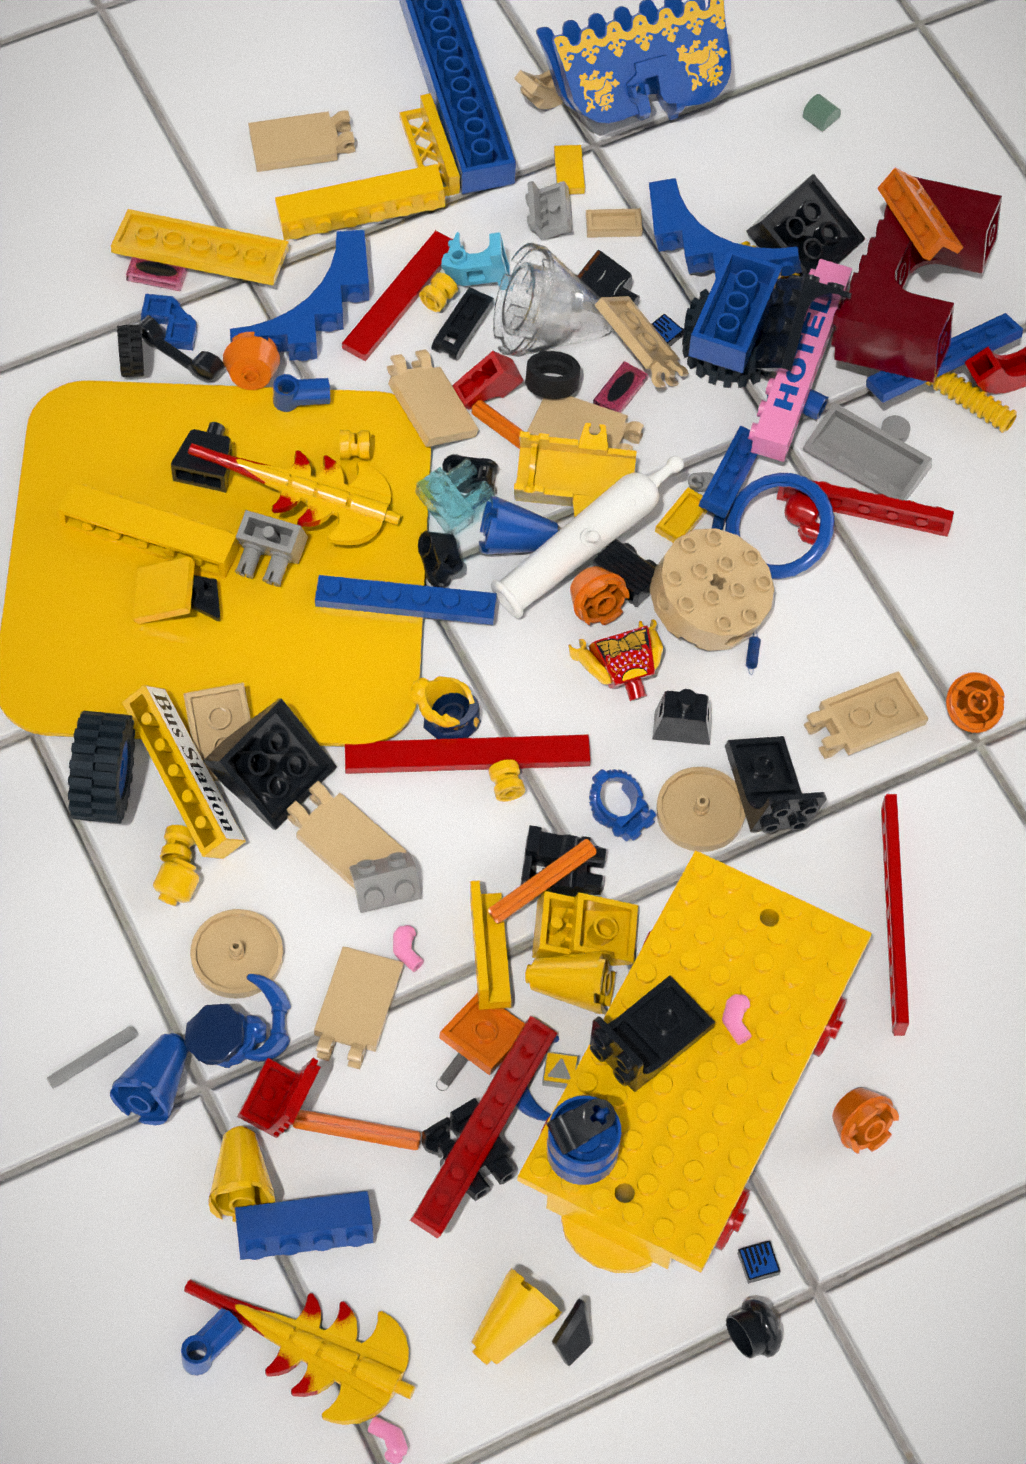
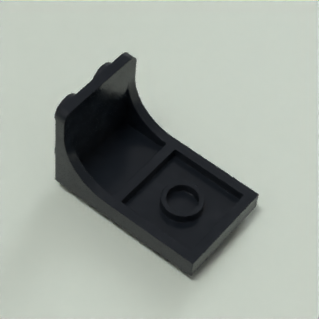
(786, 318)
(770, 785)
(649, 1034)

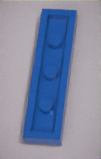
(729, 475)

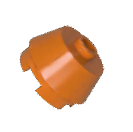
(251, 360)
(598, 595)
(975, 702)
(864, 1119)

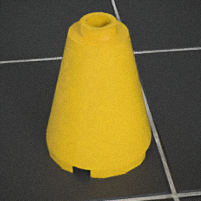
(575, 979)
(239, 1174)
(512, 1319)

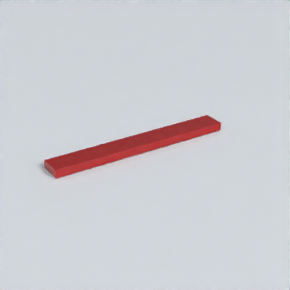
(467, 753)
(894, 915)
(483, 1127)

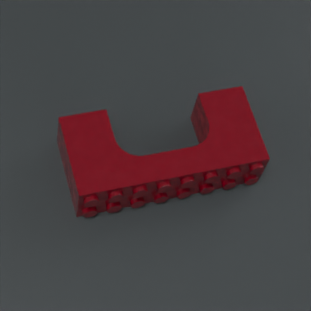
(900, 329)

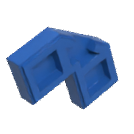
(180, 325)

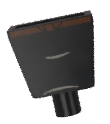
(607, 277)

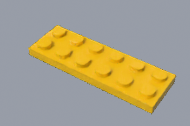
(200, 247)

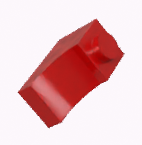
(490, 378)

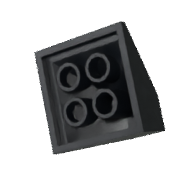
(809, 221)
(270, 763)

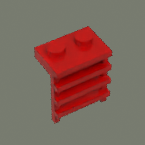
(277, 1096)

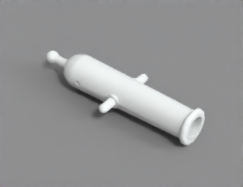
(583, 537)

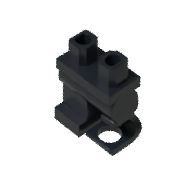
(545, 847)
(438, 1142)

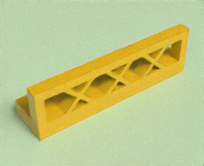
(439, 143)
(489, 951)

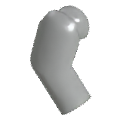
(700, 481)

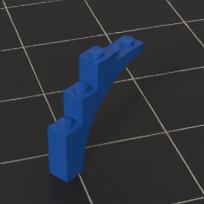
(703, 249)
(323, 309)

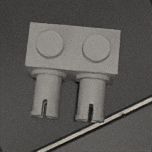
(270, 537)

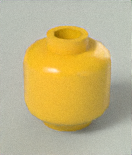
(176, 881)

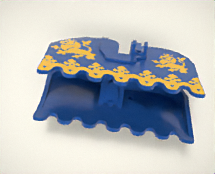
(664, 51)

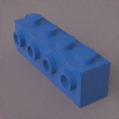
(304, 1225)

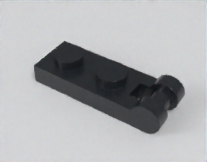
(463, 323)

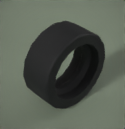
(551, 386)

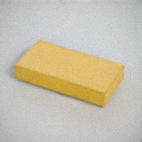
(570, 167)
(681, 516)

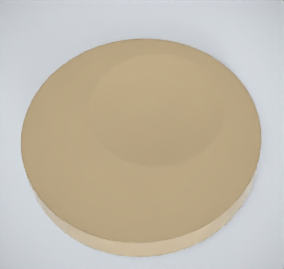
(700, 809)
(231, 948)

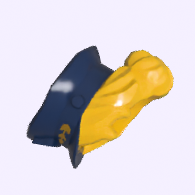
(447, 707)

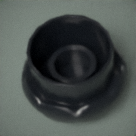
(755, 1329)

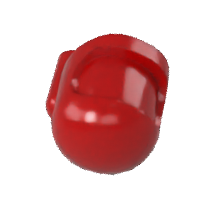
(803, 513)

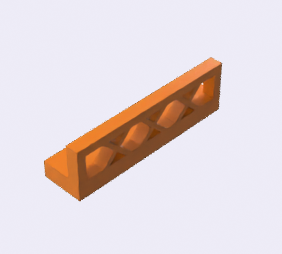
(918, 214)

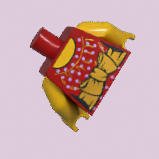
(623, 658)

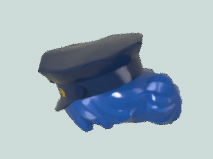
(223, 1035)

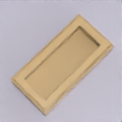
(613, 223)

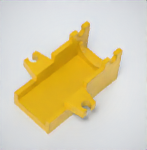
(569, 469)

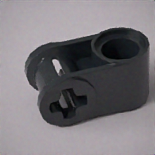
(491, 469)
(439, 557)
(576, 1127)

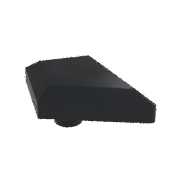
(205, 597)
(574, 1334)

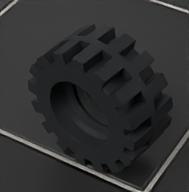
(130, 350)

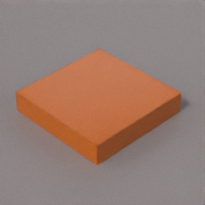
(482, 1034)

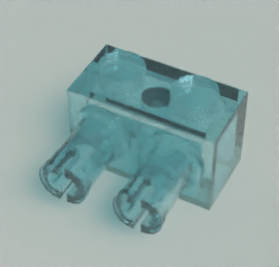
(446, 503)

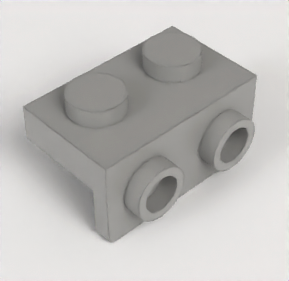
(549, 209)
(385, 881)

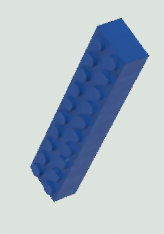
(460, 93)

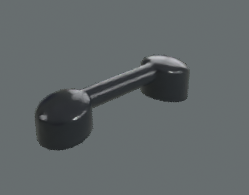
(204, 366)

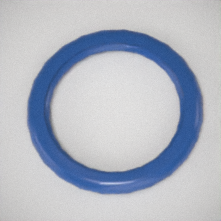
(808, 487)

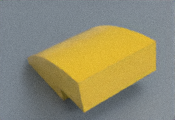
(584, 925)

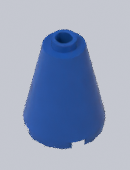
(513, 528)
(152, 1081)

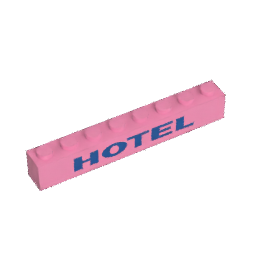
(791, 388)

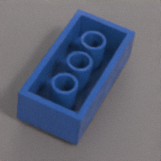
(734, 311)

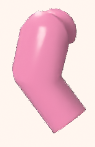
(402, 947)
(733, 1015)
(393, 1439)

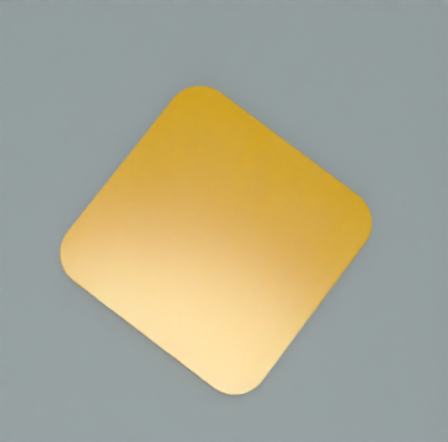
(72, 595)

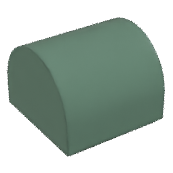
(821, 112)

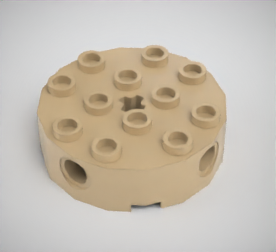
(712, 589)

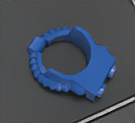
(626, 826)

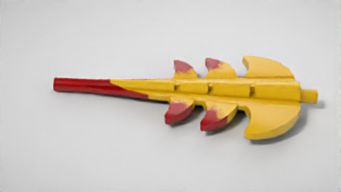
(358, 506)
(365, 1371)

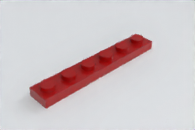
(882, 508)

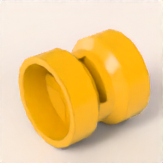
(436, 294)
(355, 444)
(506, 780)
(177, 844)

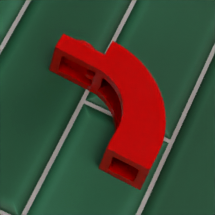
(998, 372)

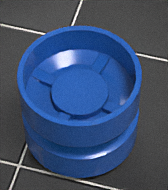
(592, 1159)

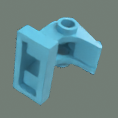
(476, 267)

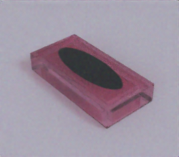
(156, 274)
(621, 388)

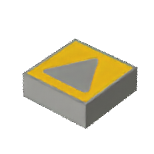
(558, 1069)

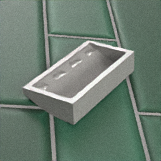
(868, 454)

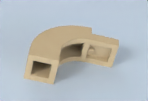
(539, 89)

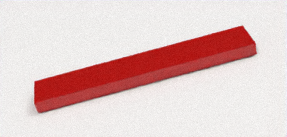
(397, 298)

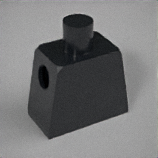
(200, 472)
(683, 718)

